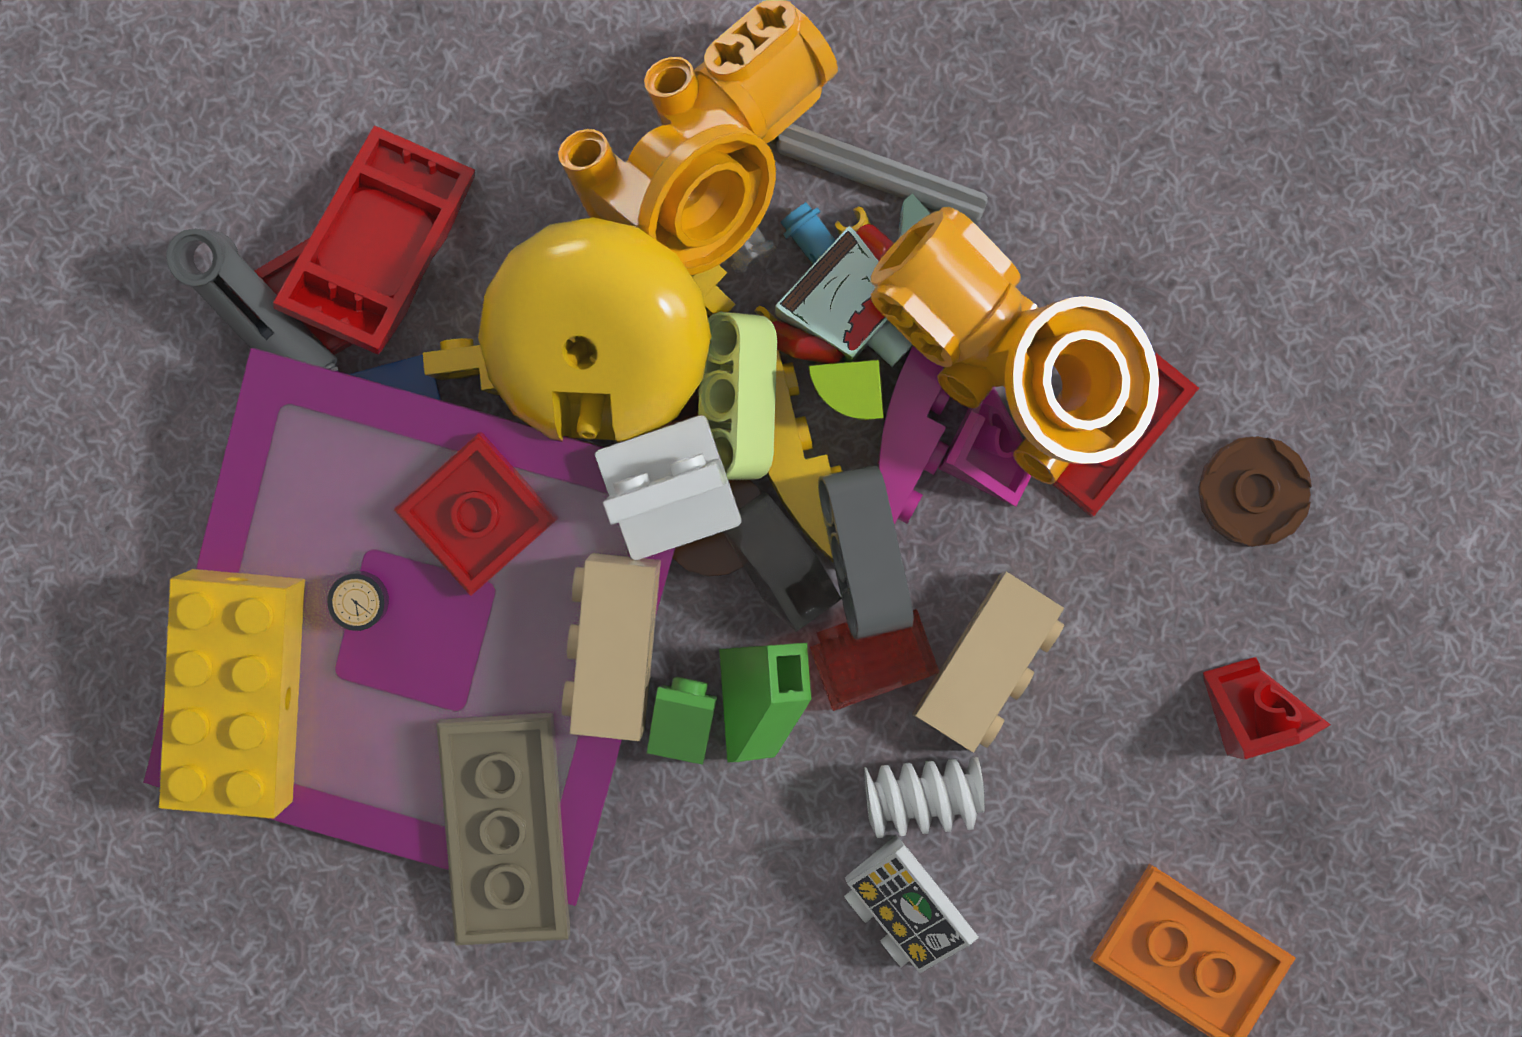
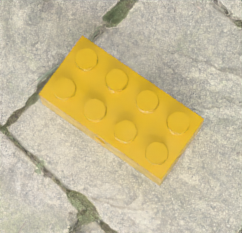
(231, 693)

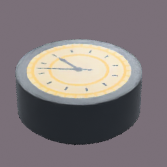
(358, 600)

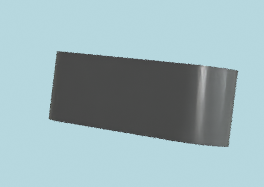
(865, 552)

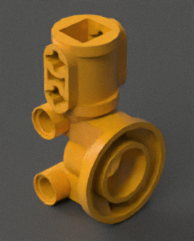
(708, 168)
(963, 312)

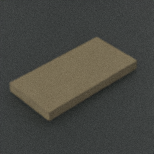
(503, 828)

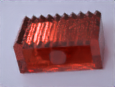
(871, 665)

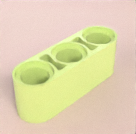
(741, 392)

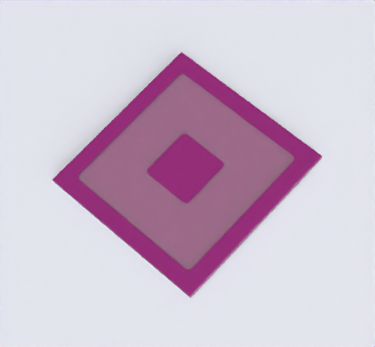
(312, 498)

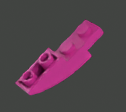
(909, 437)

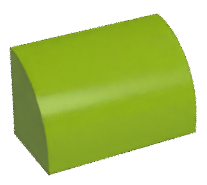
(850, 388)

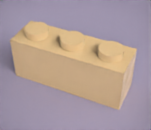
(612, 646)
(990, 663)

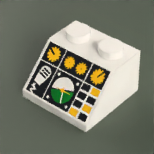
(909, 907)

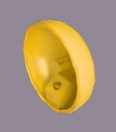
(594, 331)

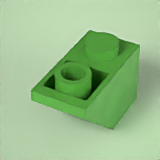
(762, 697)
(682, 720)

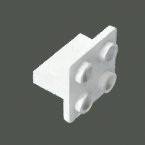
(667, 488)

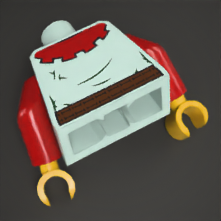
(831, 308)

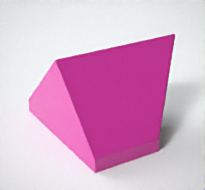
(985, 451)

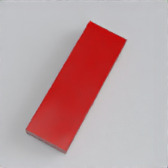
(1093, 483)

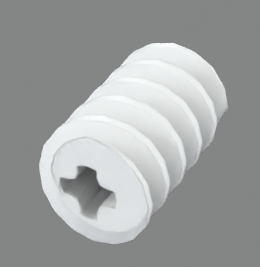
(925, 796)

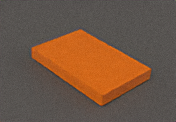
(1192, 957)

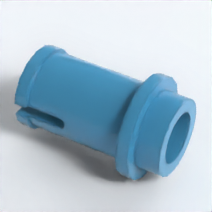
(808, 231)

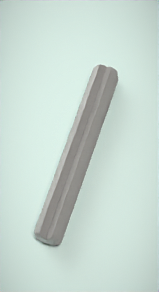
(879, 172)

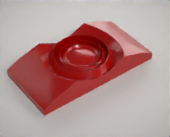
(376, 240)

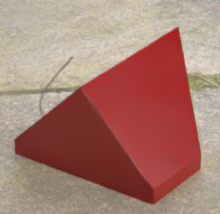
(1256, 711)

